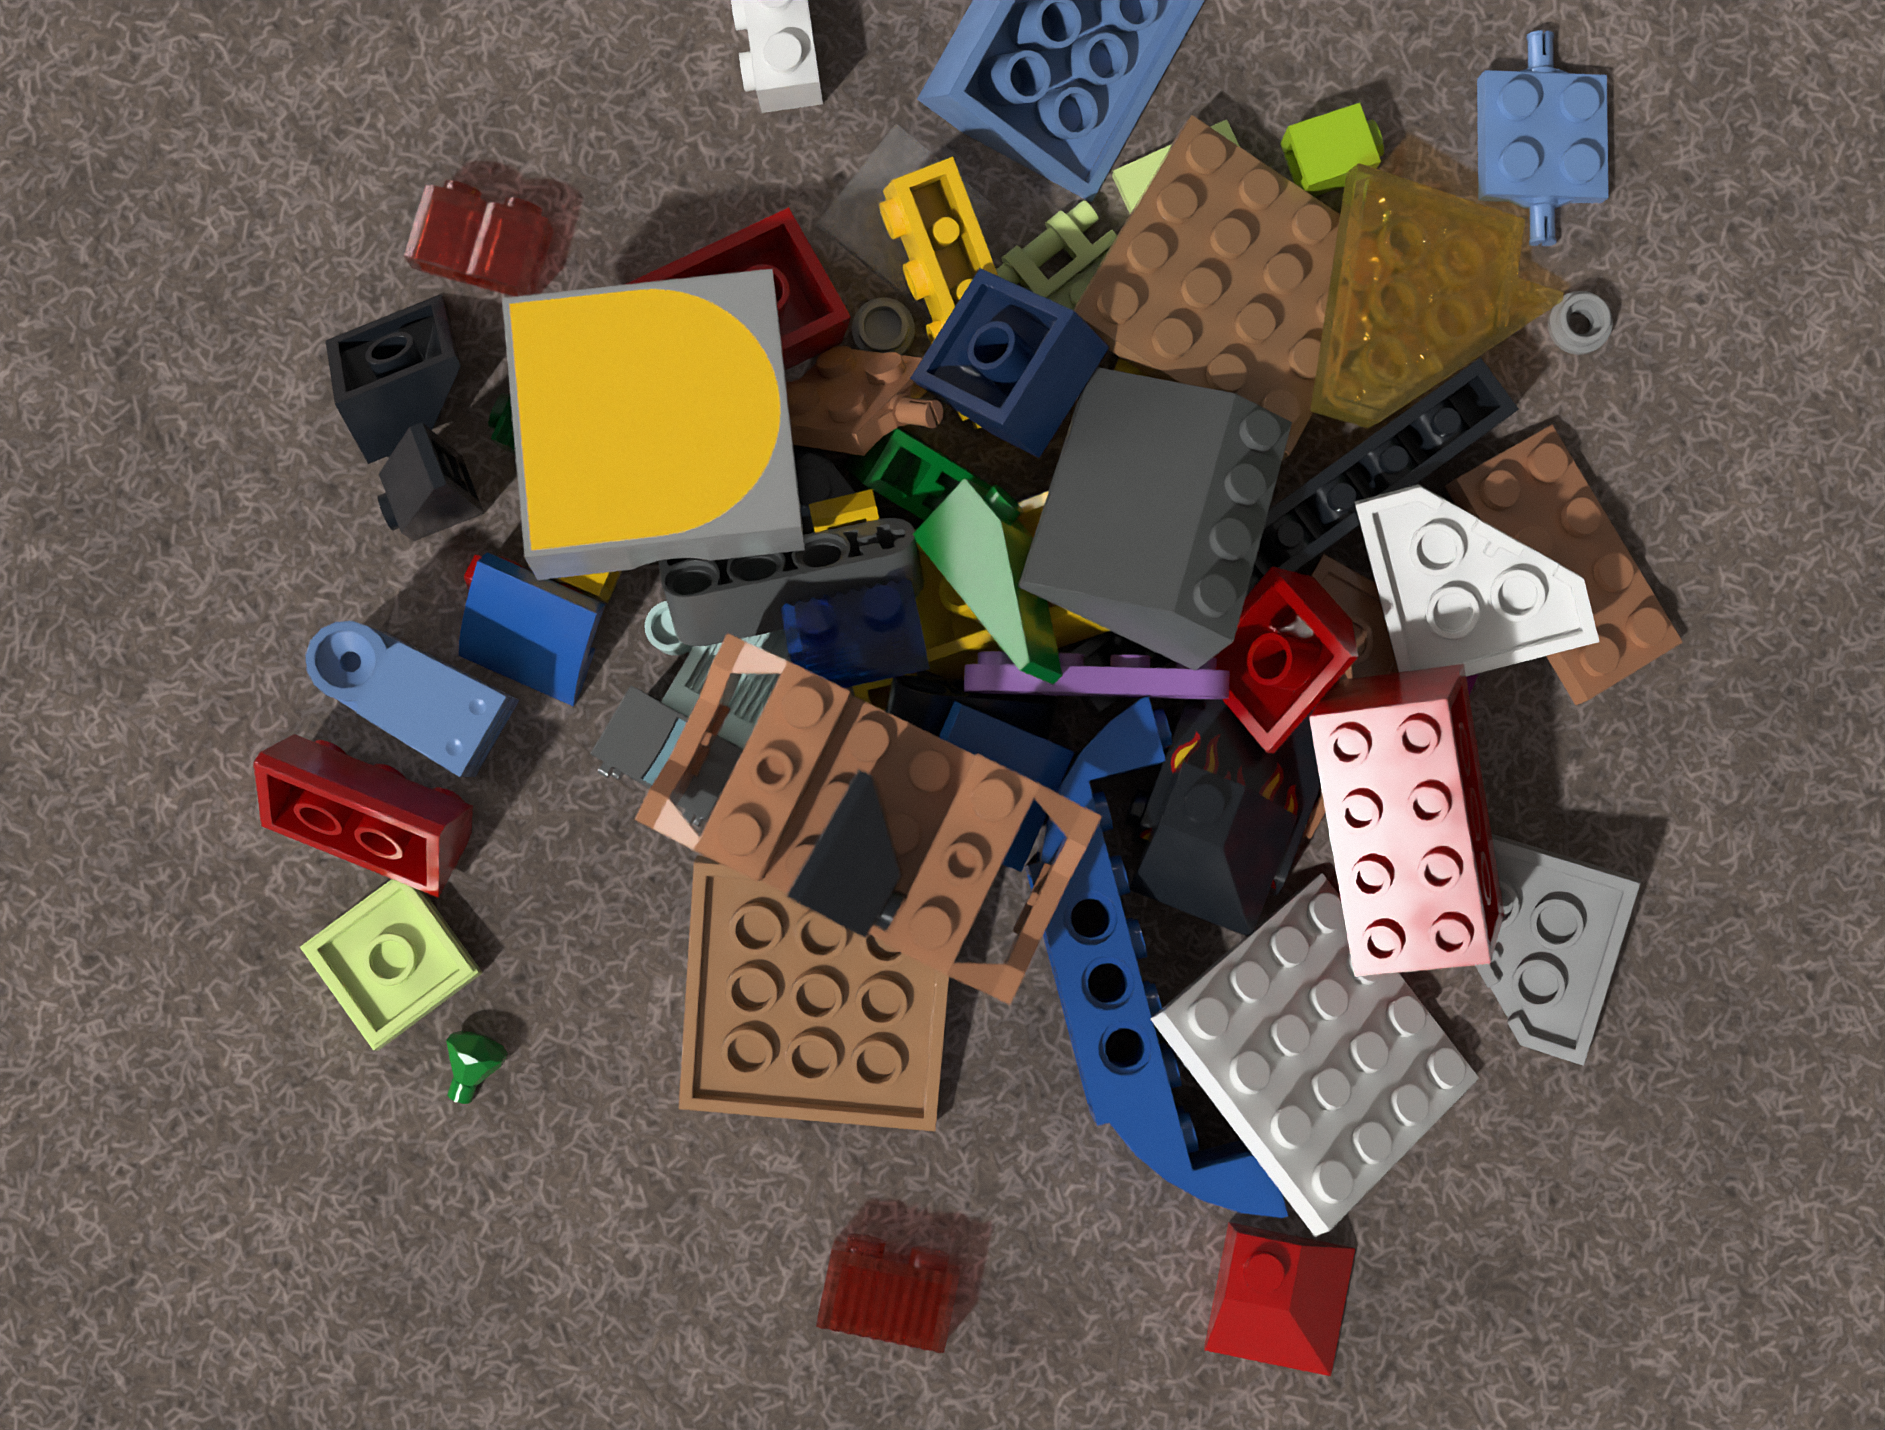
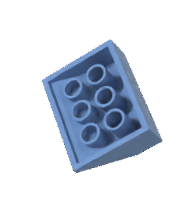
(1056, 78)

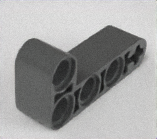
(748, 592)

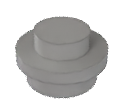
(883, 326)

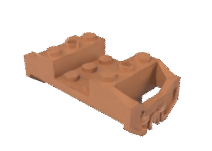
(943, 806)

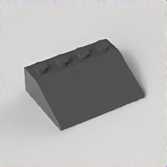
(1158, 512)

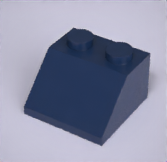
(1011, 361)

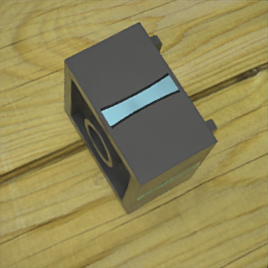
(641, 742)

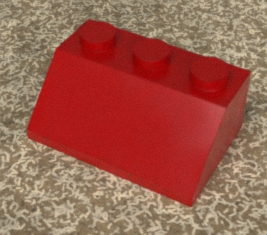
(362, 812)

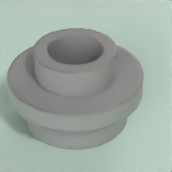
(1594, 309)

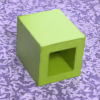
(1329, 146)

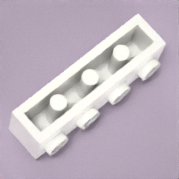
(781, 53)

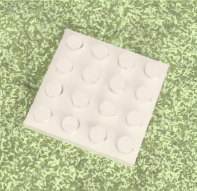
(1312, 1063)

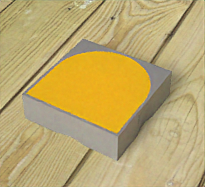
(651, 424)

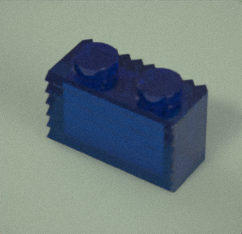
(857, 634)

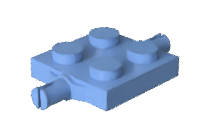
(1542, 138)

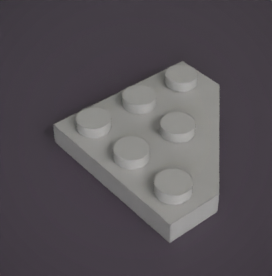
(1556, 945)

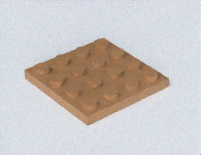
(1220, 278)
(803, 1013)

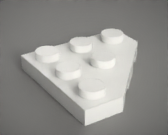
(1465, 588)

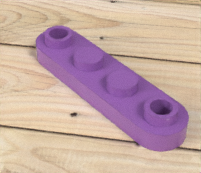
(1124, 678)

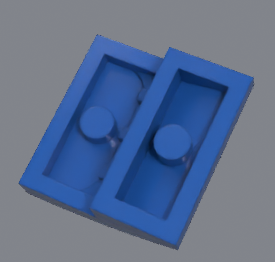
(529, 628)

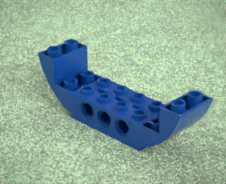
(1134, 1089)

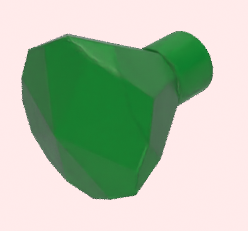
(472, 1061)

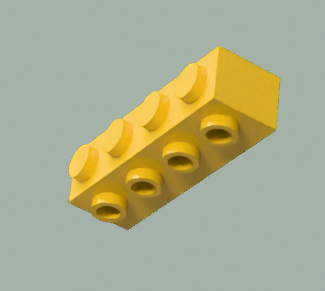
(939, 236)

